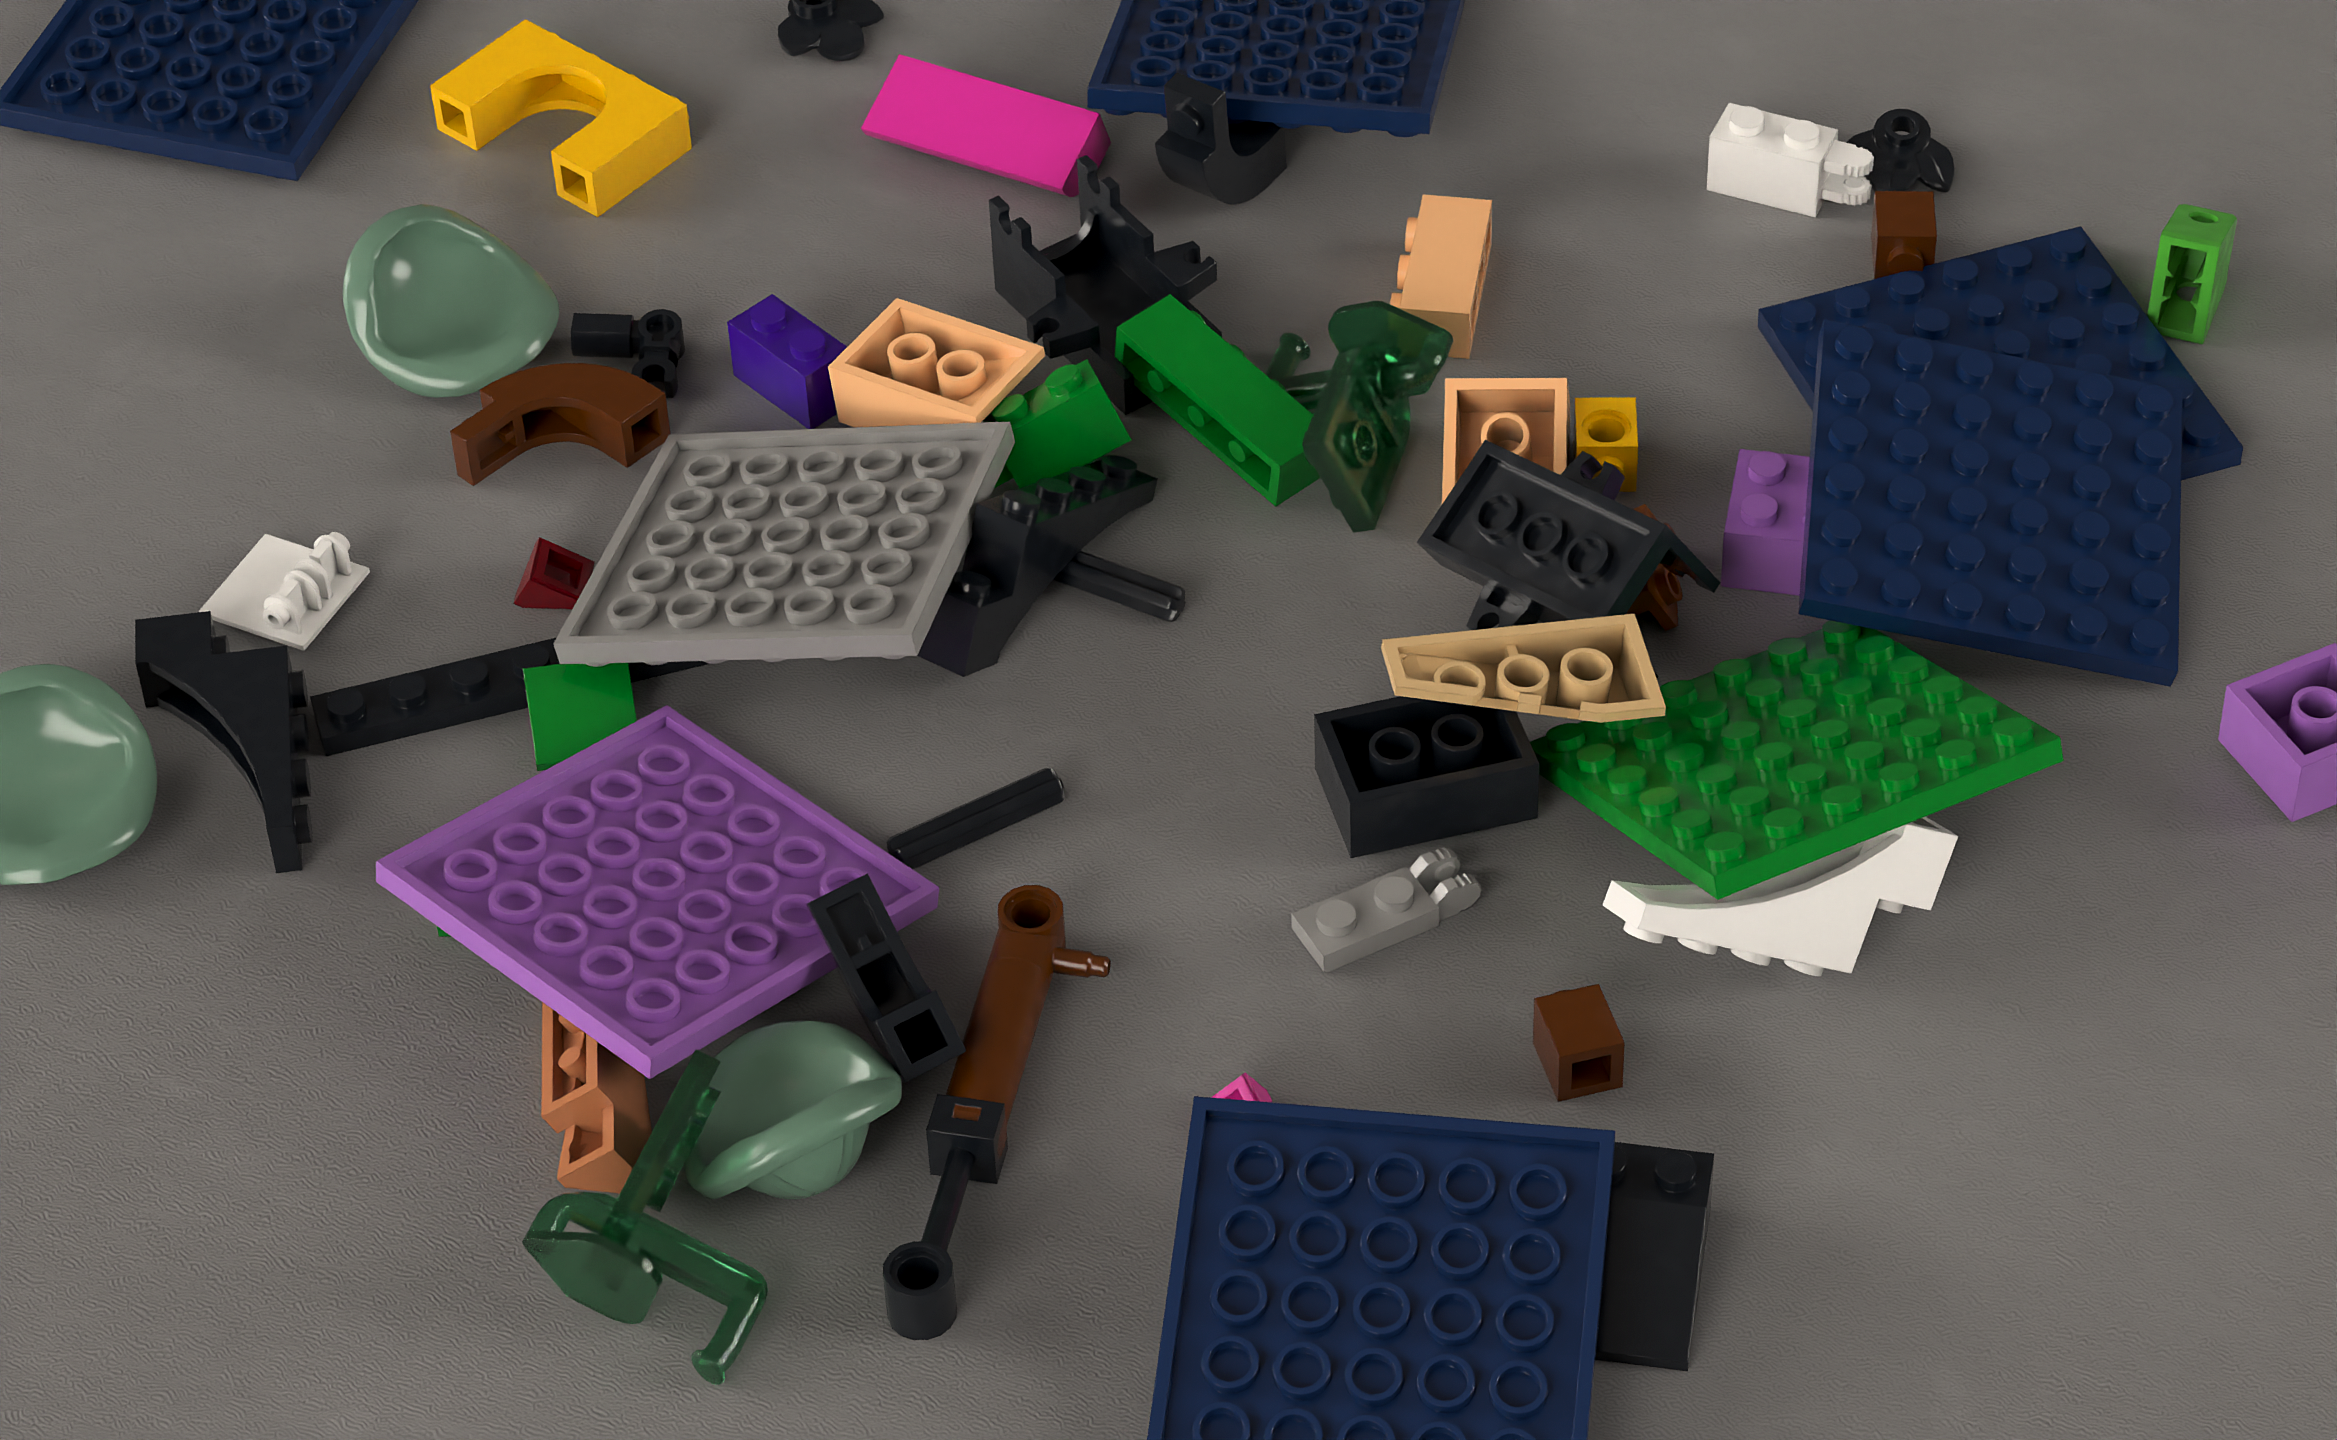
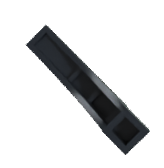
(1018, 551)
(243, 707)

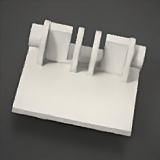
(287, 589)

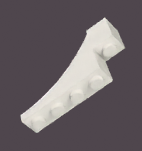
(1804, 916)

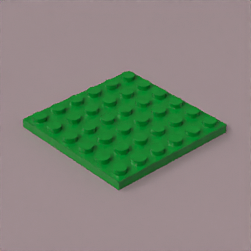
(1793, 756)

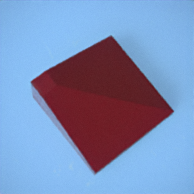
(553, 577)

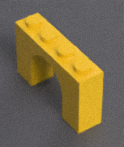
(537, 71)

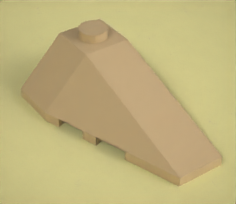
(1554, 669)

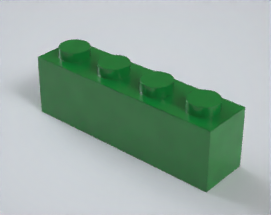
(1218, 397)

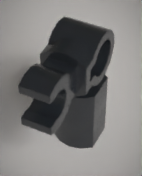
(655, 337)

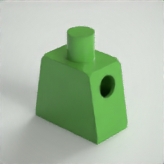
(2195, 254)

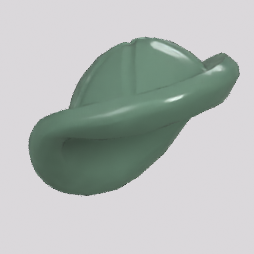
(444, 302)
(71, 774)
(791, 1110)

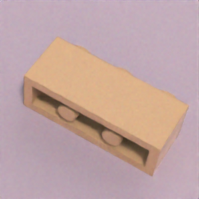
(1446, 265)

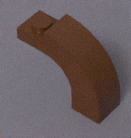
(561, 404)

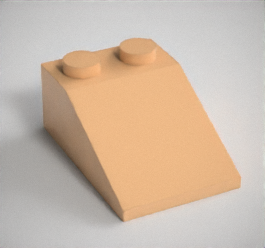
(926, 369)
(1513, 413)

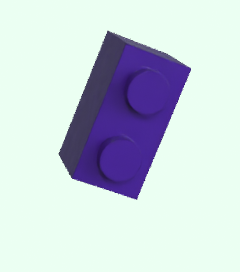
(785, 359)

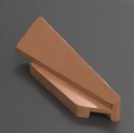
(596, 1103)

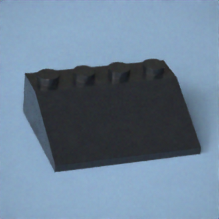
(1654, 1255)

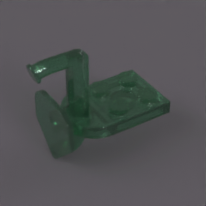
(1362, 400)
(623, 1258)

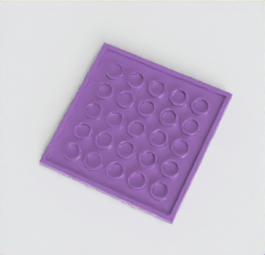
(648, 888)

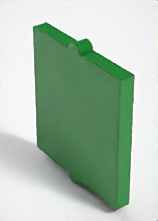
(576, 707)

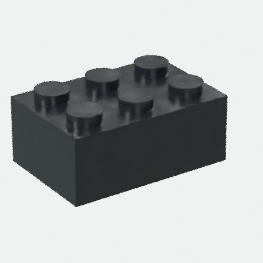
(1423, 771)

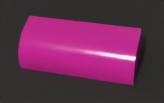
(986, 125)

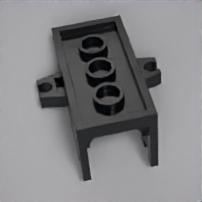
(1093, 280)
(1550, 541)

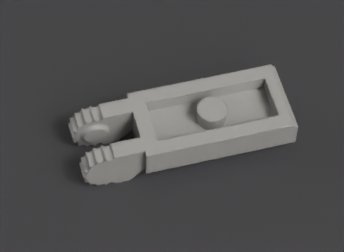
(1385, 910)

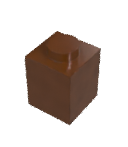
(1903, 231)
(1578, 1042)

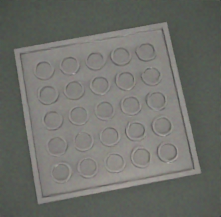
(787, 545)

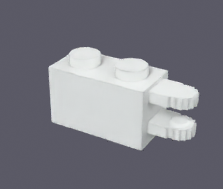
(1785, 162)

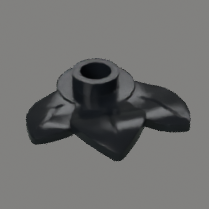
(827, 26)
(1905, 158)

